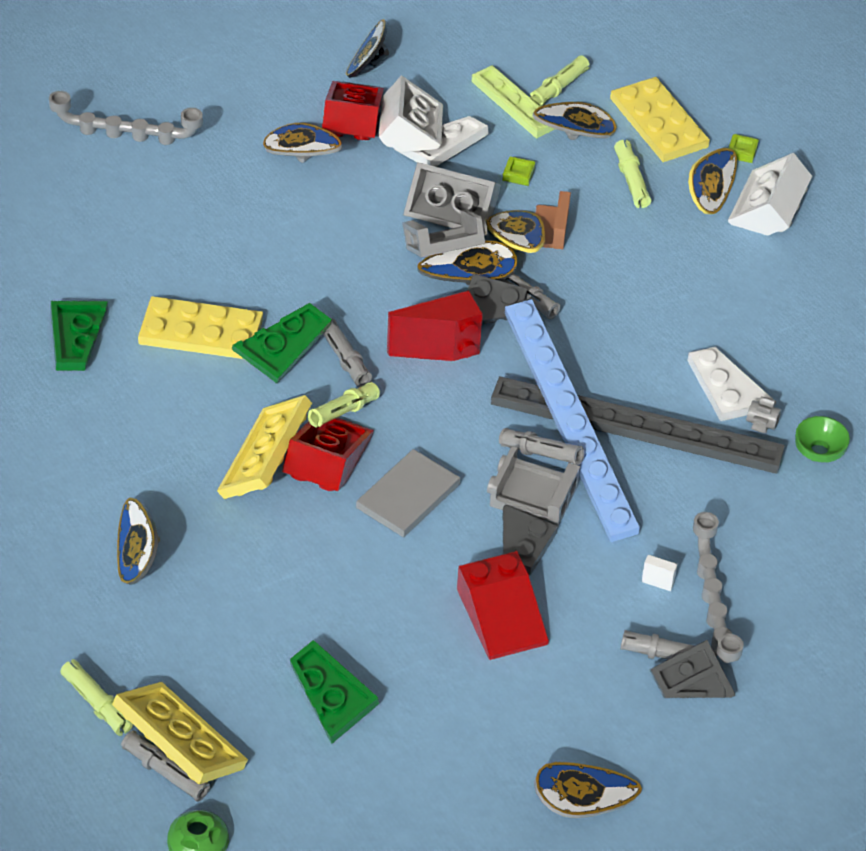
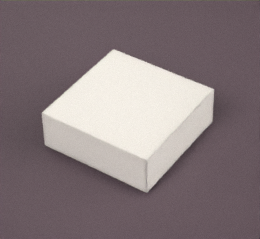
(659, 572)

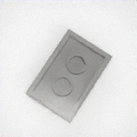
(408, 493)

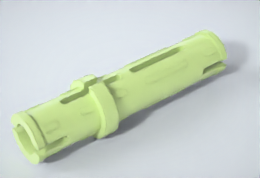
(553, 85)
(629, 165)
(351, 400)
(95, 696)

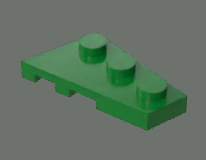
(75, 331)
(284, 343)
(331, 690)

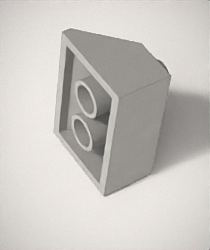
(441, 194)

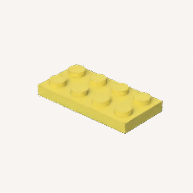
(659, 119)
(197, 326)
(264, 447)
(180, 732)

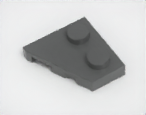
(494, 296)
(526, 536)
(692, 675)

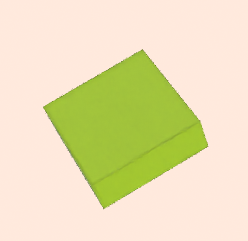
(744, 147)
(518, 171)

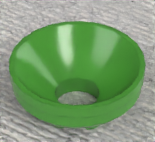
(823, 432)
(213, 839)

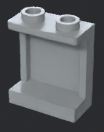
(428, 244)
(533, 487)

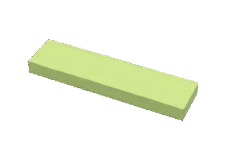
(510, 99)

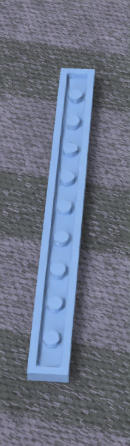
(572, 420)

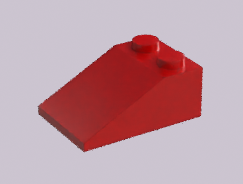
(352, 110)
(436, 329)
(326, 453)
(501, 605)

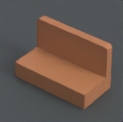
(555, 221)

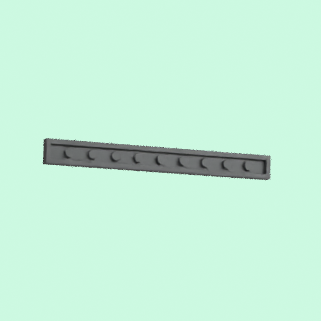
(649, 427)

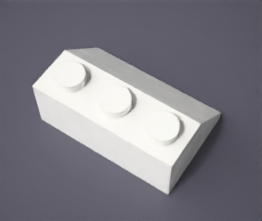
(410, 118)
(771, 196)

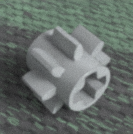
(763, 415)

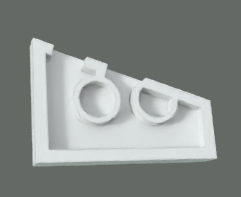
(455, 138)
(724, 383)

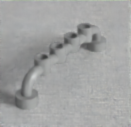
(190, 119)
(728, 645)

